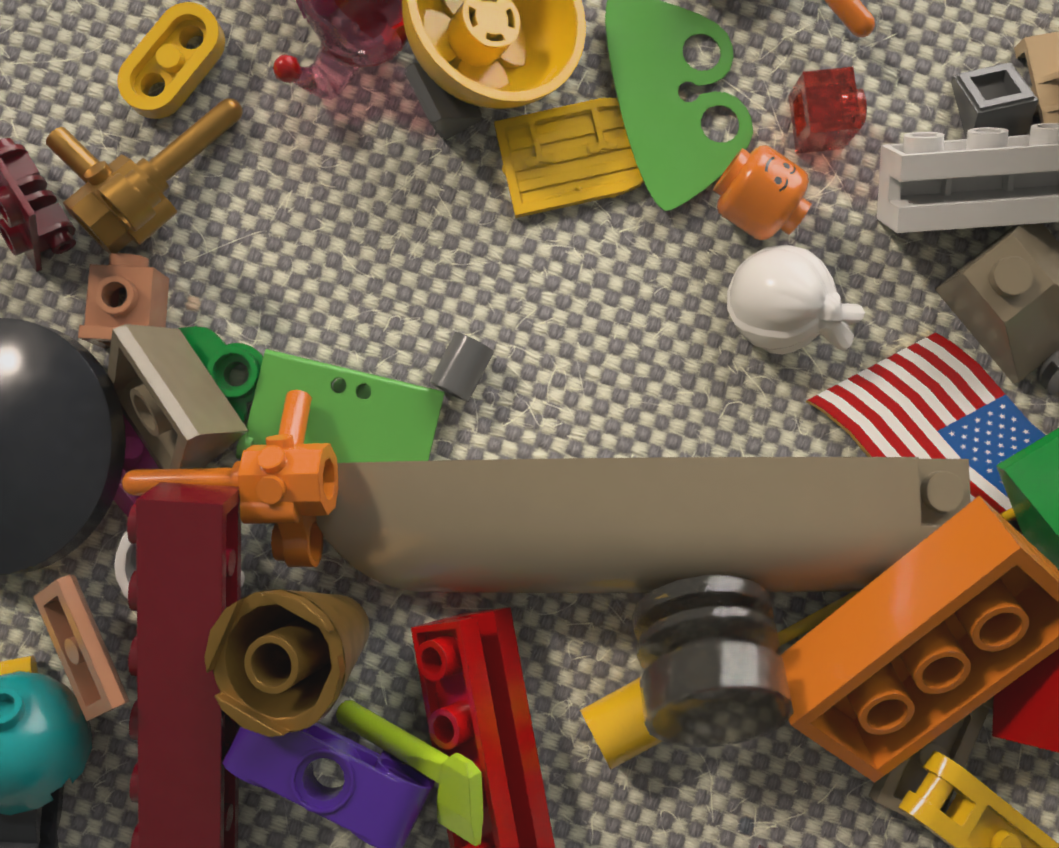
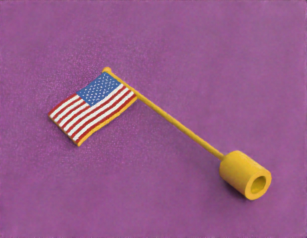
(912, 404)

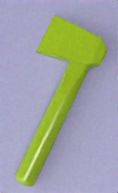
(458, 777)

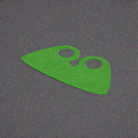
(662, 128)

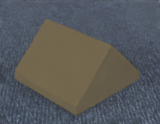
(170, 397)

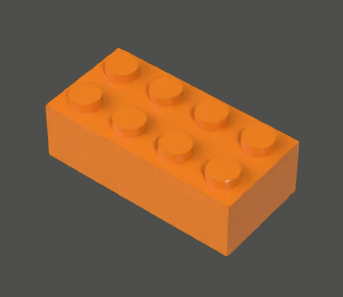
(925, 642)

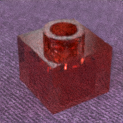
(826, 109)

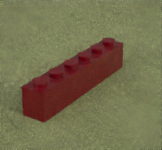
(180, 587)

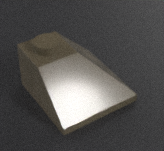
(1011, 298)

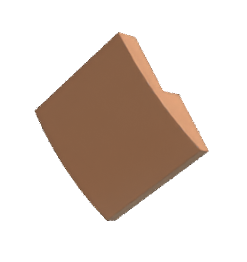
(80, 647)

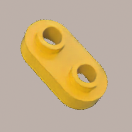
(165, 59)

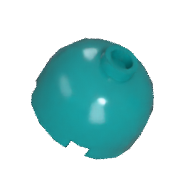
(40, 740)

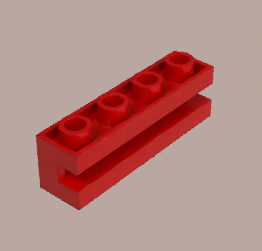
(482, 711)

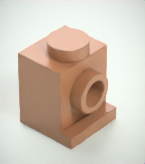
(144, 303)

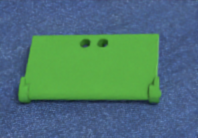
(363, 421)

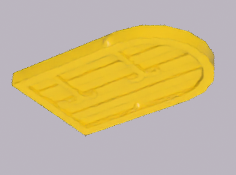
(566, 156)

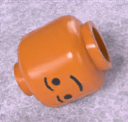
(763, 193)

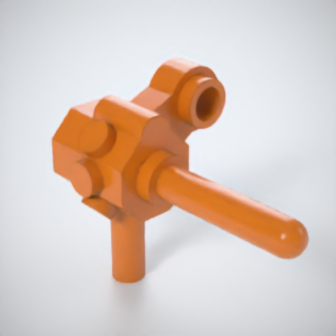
(276, 484)

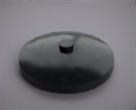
(56, 445)

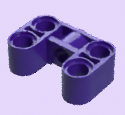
(378, 793)

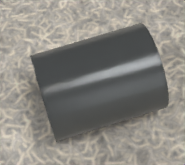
(461, 366)

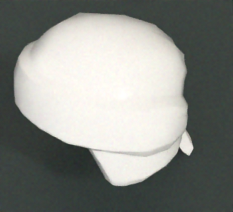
(787, 299)

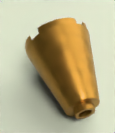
(284, 657)

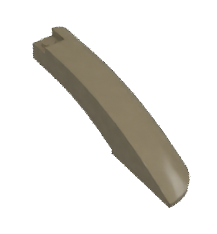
(638, 521)

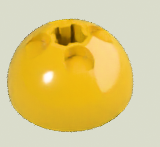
(496, 49)

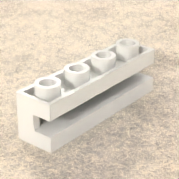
(970, 180)

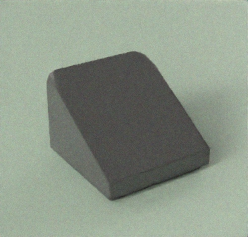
(994, 99)
(442, 109)

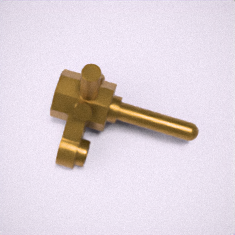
(127, 198)

